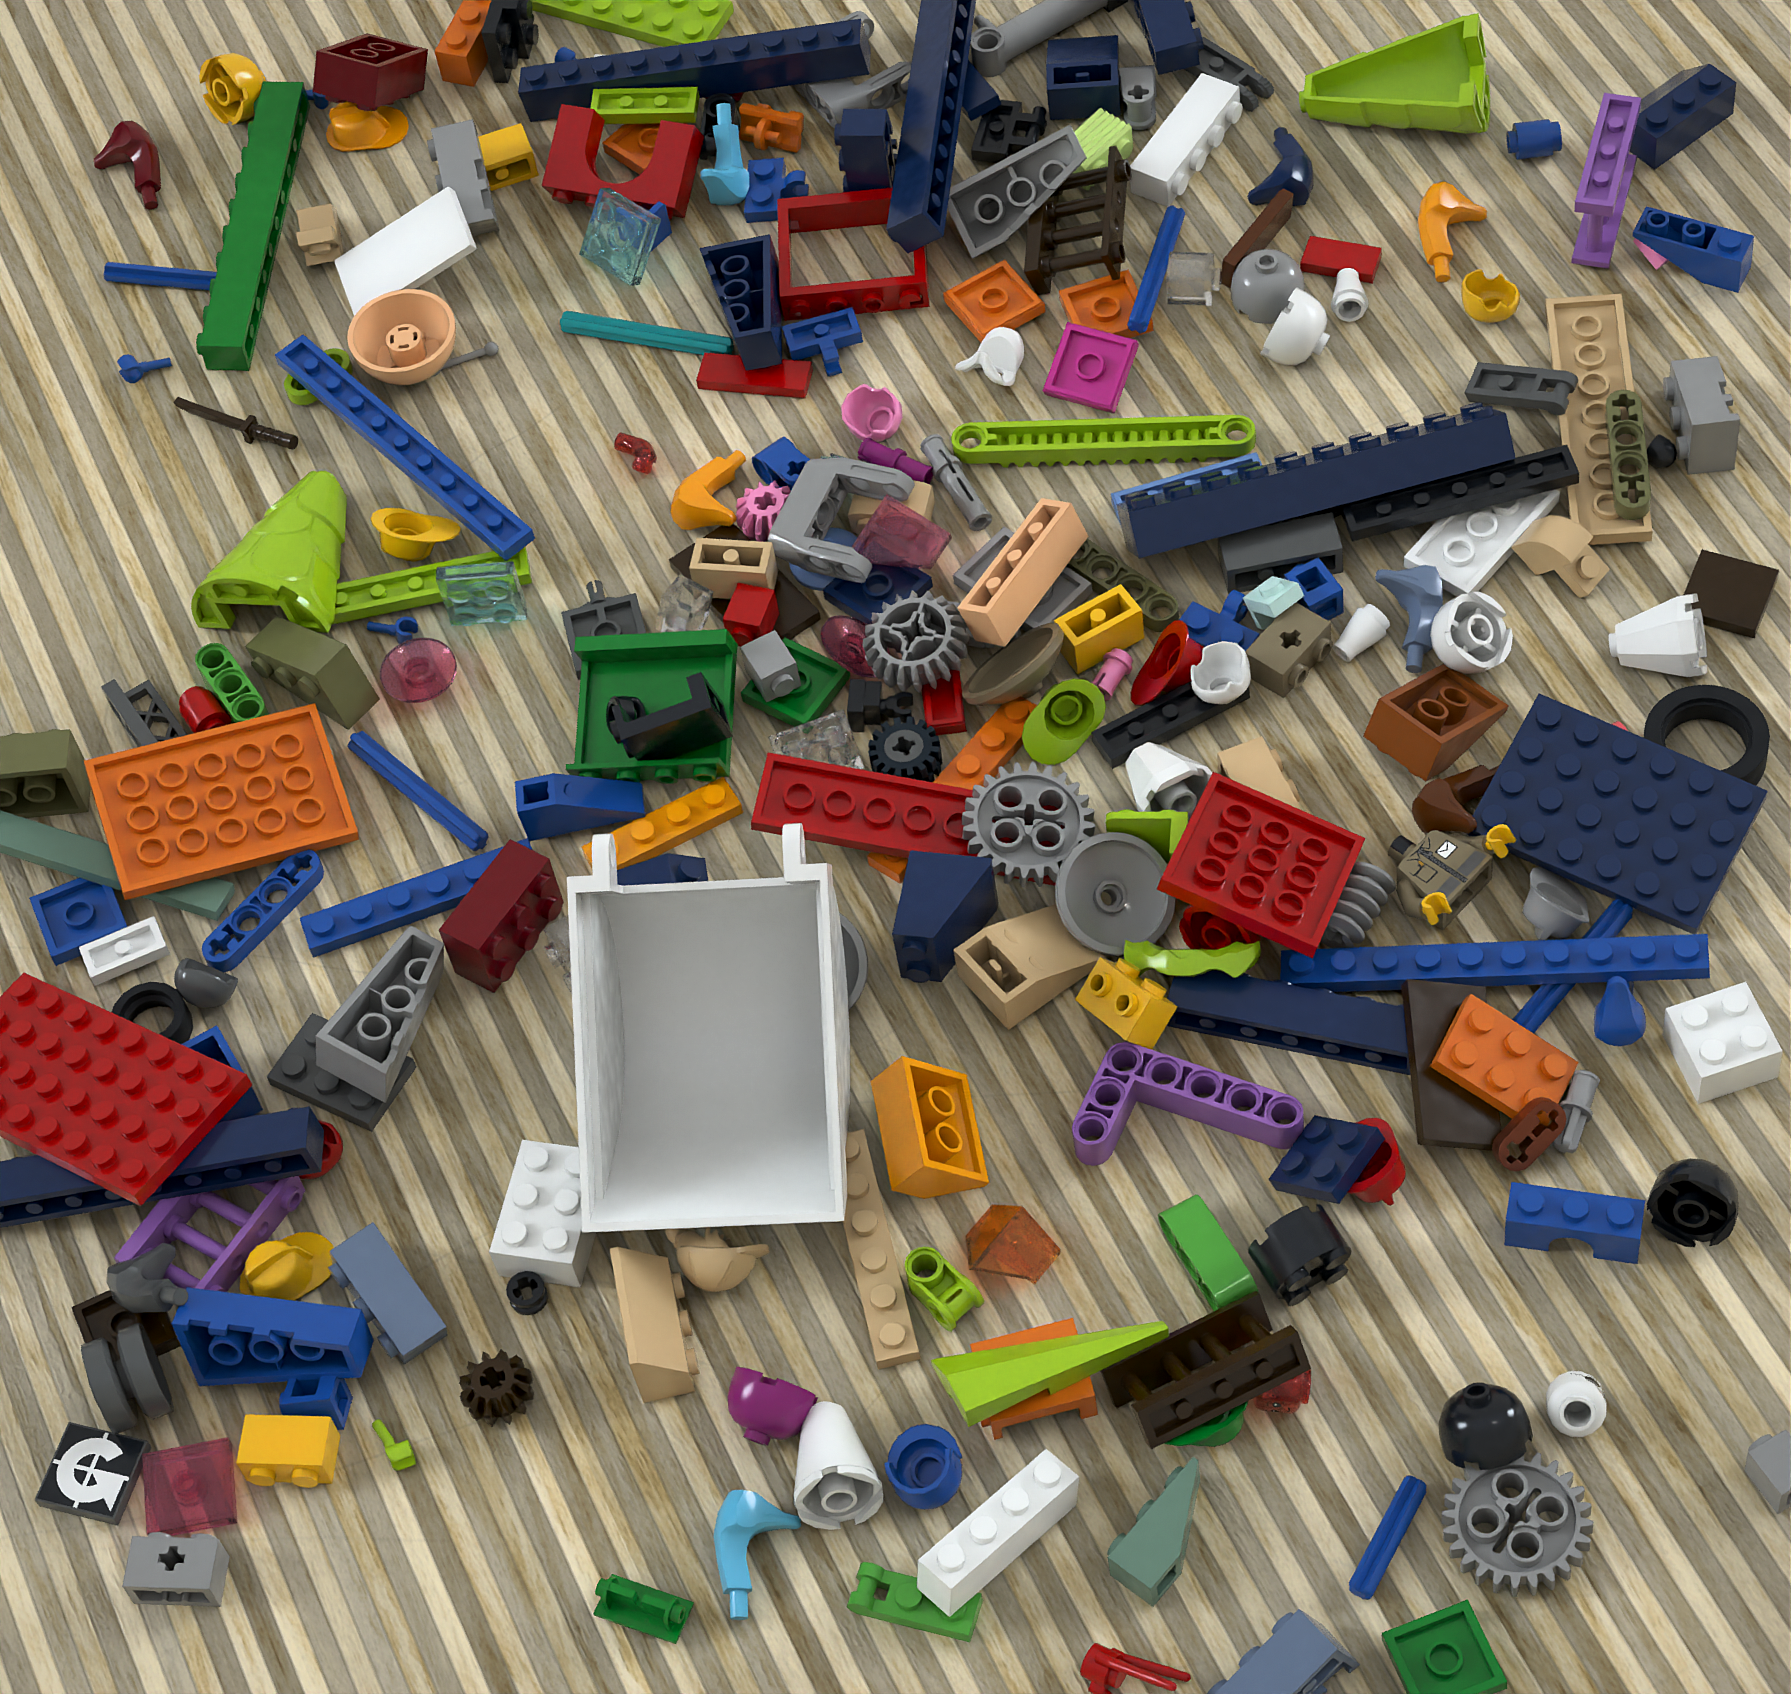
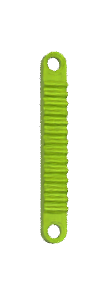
(1104, 440)

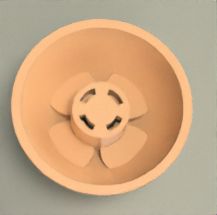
(403, 336)

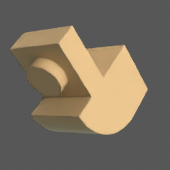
(319, 234)
(1563, 547)

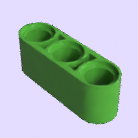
(229, 683)
(1206, 1252)

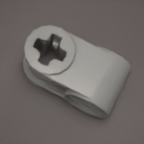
(1138, 95)

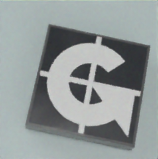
(92, 1473)

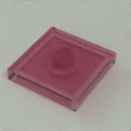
(190, 1487)

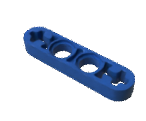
(257, 906)

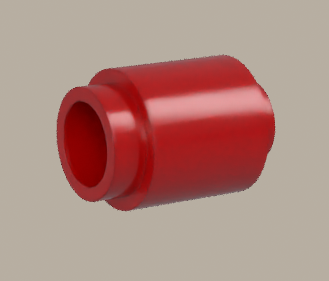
(202, 710)

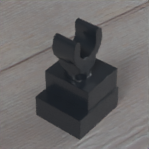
(867, 704)

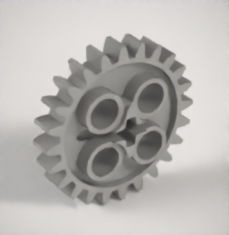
(1030, 792)
(1554, 1542)

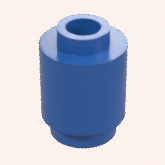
(1534, 139)

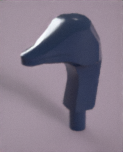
(1291, 173)

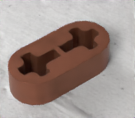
(1531, 1142)

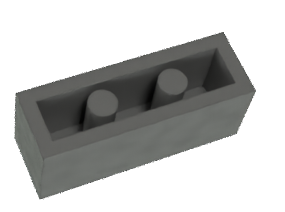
(1276, 548)

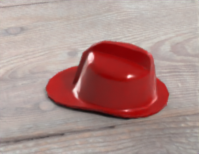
(1167, 665)
(1383, 1172)

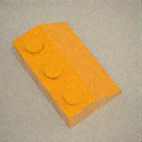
(928, 1129)

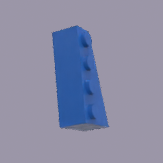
(269, 1339)

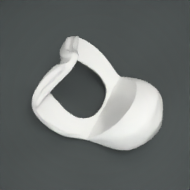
(998, 352)

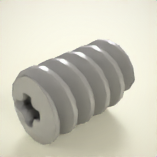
(1358, 905)

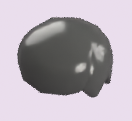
(203, 984)

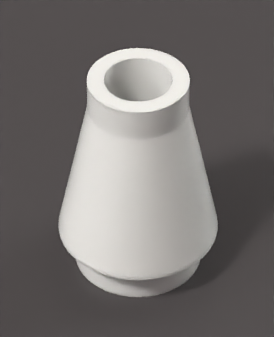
(1349, 298)
(1361, 632)

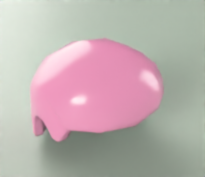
(871, 413)

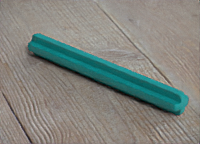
(645, 334)

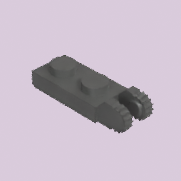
(1227, 67)

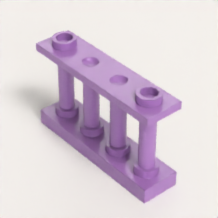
(1606, 180)
(169, 1220)

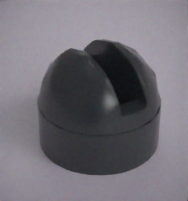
(1661, 452)

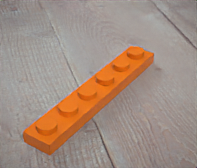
(982, 755)

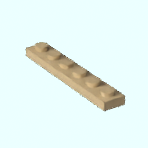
(875, 1260)

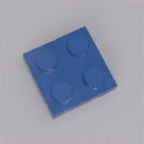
(76, 916)

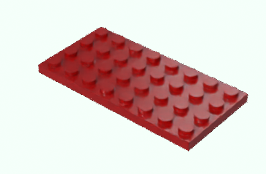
(104, 1090)

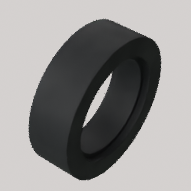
(1720, 705)

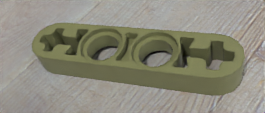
(1624, 454)

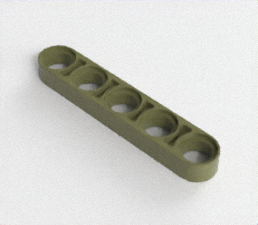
(1150, 598)

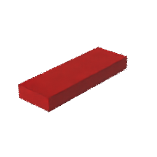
(728, 374)

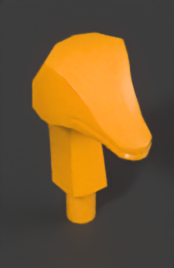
(1439, 208)
(693, 498)

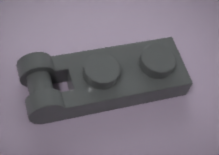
(1521, 387)

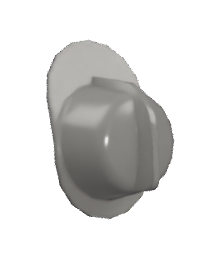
(1554, 905)

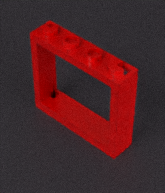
(865, 296)

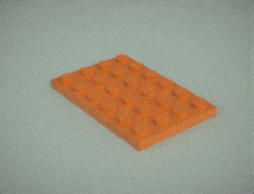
(220, 801)

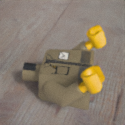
(1445, 871)

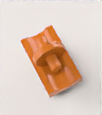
(771, 127)

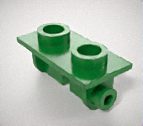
(642, 1608)

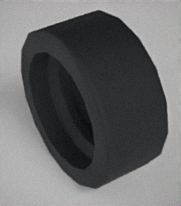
(153, 995)

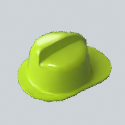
(1063, 720)

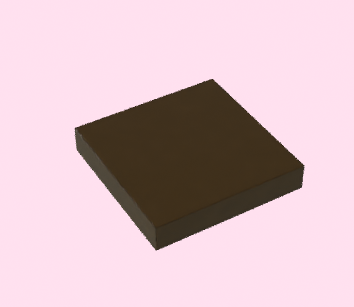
(1731, 592)
(104, 1318)

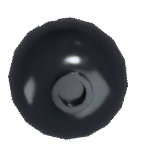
(1693, 1203)
(1484, 1427)

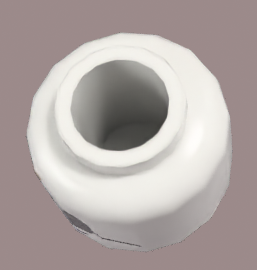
(1576, 1404)

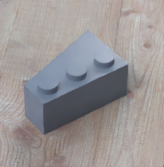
(386, 1294)
(1291, 1661)

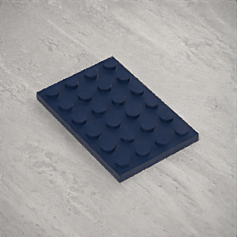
(1619, 813)

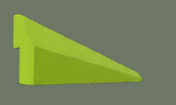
(1001, 1377)

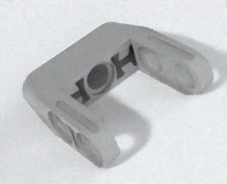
(834, 95)
(813, 506)

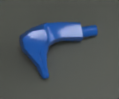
(1618, 1016)

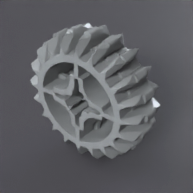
(923, 651)

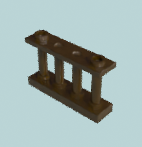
(1044, 238)
(1215, 1388)

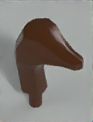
(1441, 800)

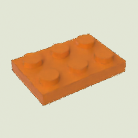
(1501, 1060)

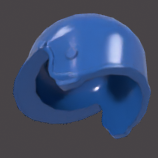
(925, 1466)

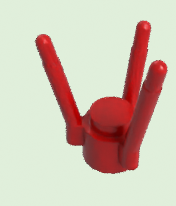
(1110, 1666)

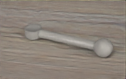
(490, 349)

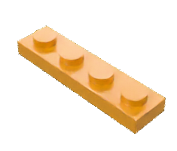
(673, 824)

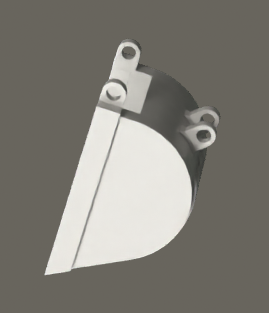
(709, 1047)

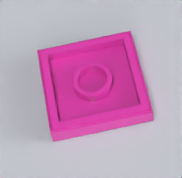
(1090, 367)

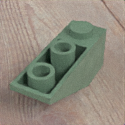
(1156, 1546)

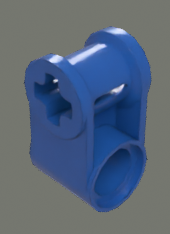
(780, 463)

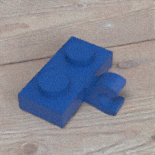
(767, 185)
(823, 336)
(1210, 627)

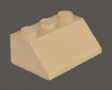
(654, 1324)

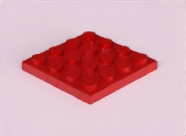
(1261, 864)

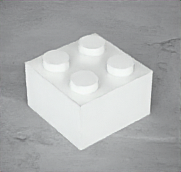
(1722, 1042)

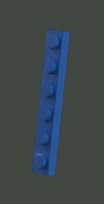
(395, 905)

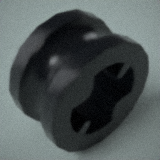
(539, 1292)

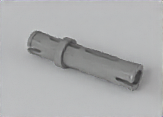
(948, 471)

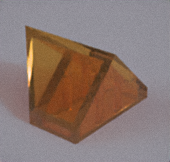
(1010, 1244)

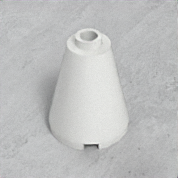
(834, 1471)

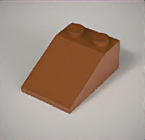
(1432, 720)

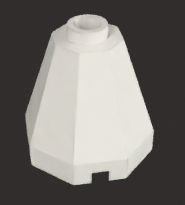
(1663, 639)
(1165, 779)

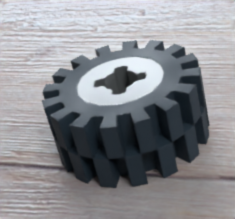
(889, 749)

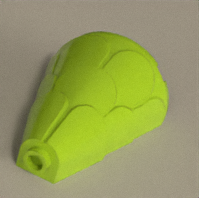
(1416, 82)
(283, 560)

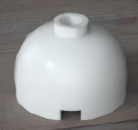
(1297, 331)
(1471, 633)

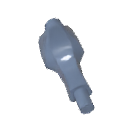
(1421, 595)

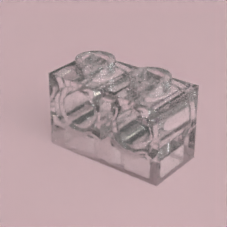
(817, 739)

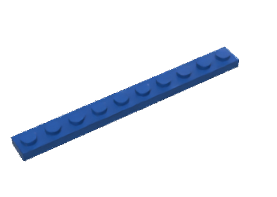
(405, 447)
(1501, 963)

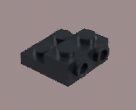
(508, 35)

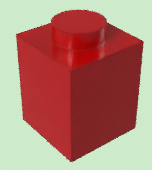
(751, 613)

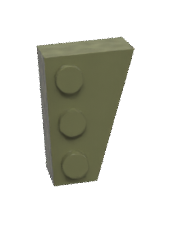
(313, 670)

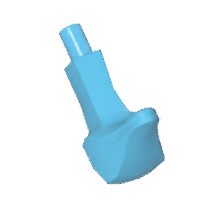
(728, 180)
(737, 1522)

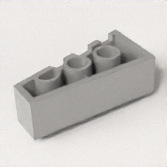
(381, 1017)

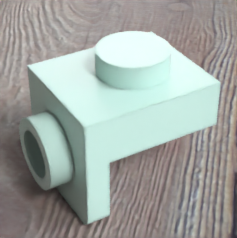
(1271, 600)

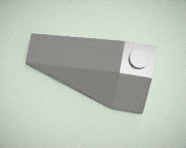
(1005, 195)

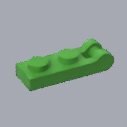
(908, 1605)

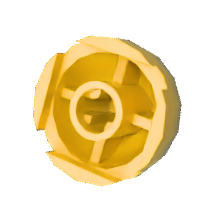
(232, 87)

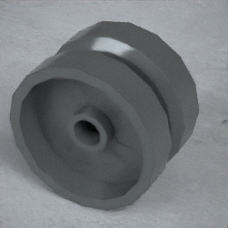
(120, 1381)

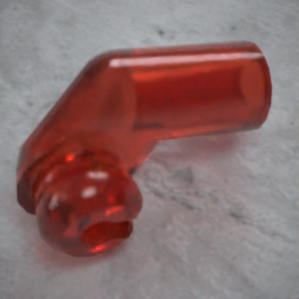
(639, 448)

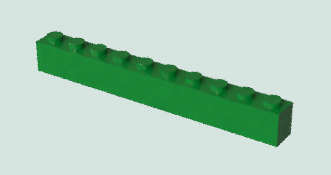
(253, 227)

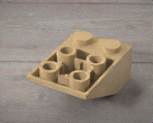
(1023, 963)

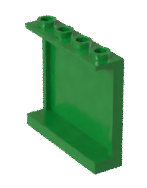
(656, 673)

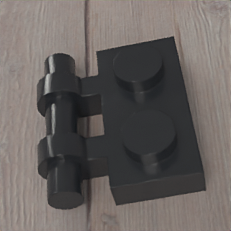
(998, 131)

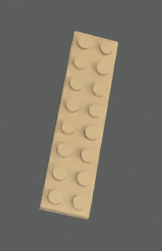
(1591, 342)

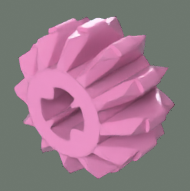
(760, 509)

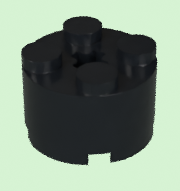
(1300, 1253)

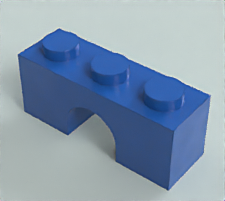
(1547, 1213)

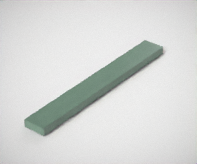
(93, 862)

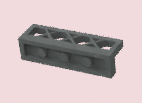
(133, 720)

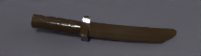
(248, 427)

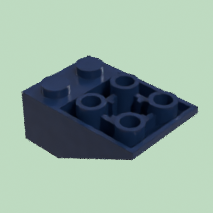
(1083, 77)

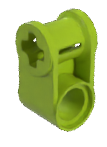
(946, 1292)

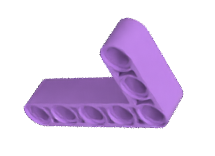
(1178, 1098)

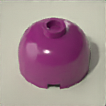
(767, 1406)

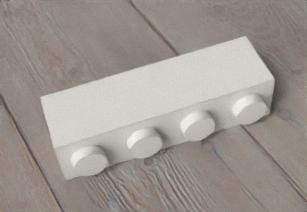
(1185, 139)
(997, 1532)

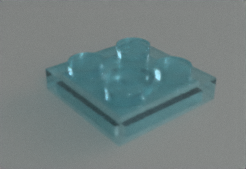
(620, 236)
(481, 593)

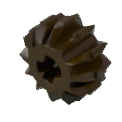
(497, 1403)

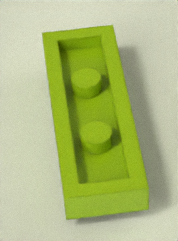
(646, 105)

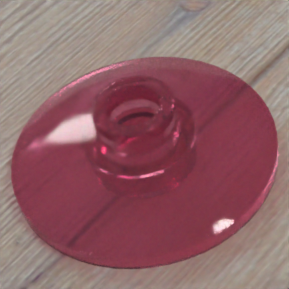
(844, 643)
(413, 660)

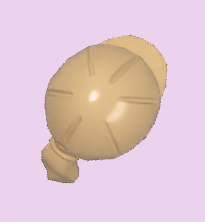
(711, 1261)

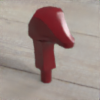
(134, 144)

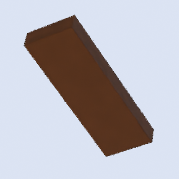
(1259, 233)

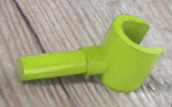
(399, 1453)

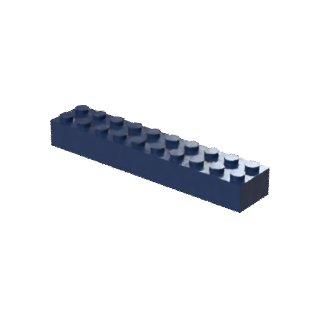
(1315, 480)

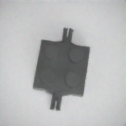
(602, 617)

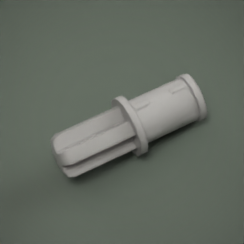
(1577, 1110)

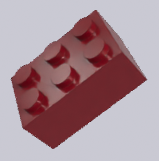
(369, 71)
(502, 916)

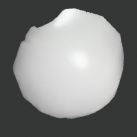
(1221, 673)

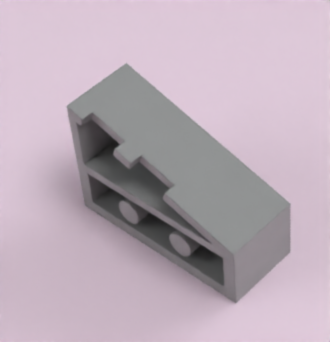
(464, 171)
(1702, 415)

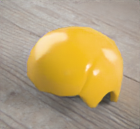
(1489, 298)

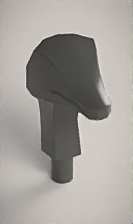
(140, 1284)

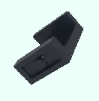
(675, 728)

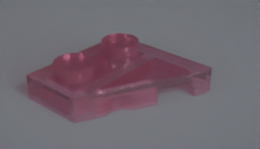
(901, 537)

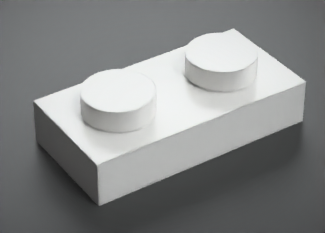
(124, 950)

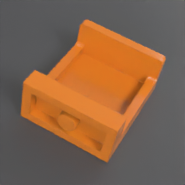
(1042, 1404)

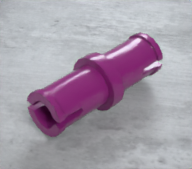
(878, 454)

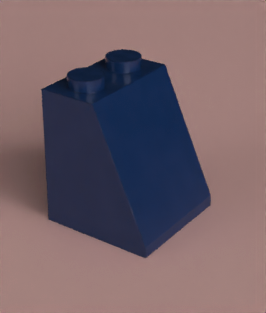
(940, 908)

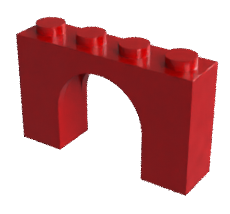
(667, 178)

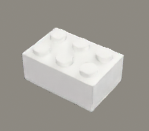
(543, 1217)

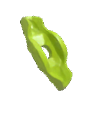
(1232, 959)

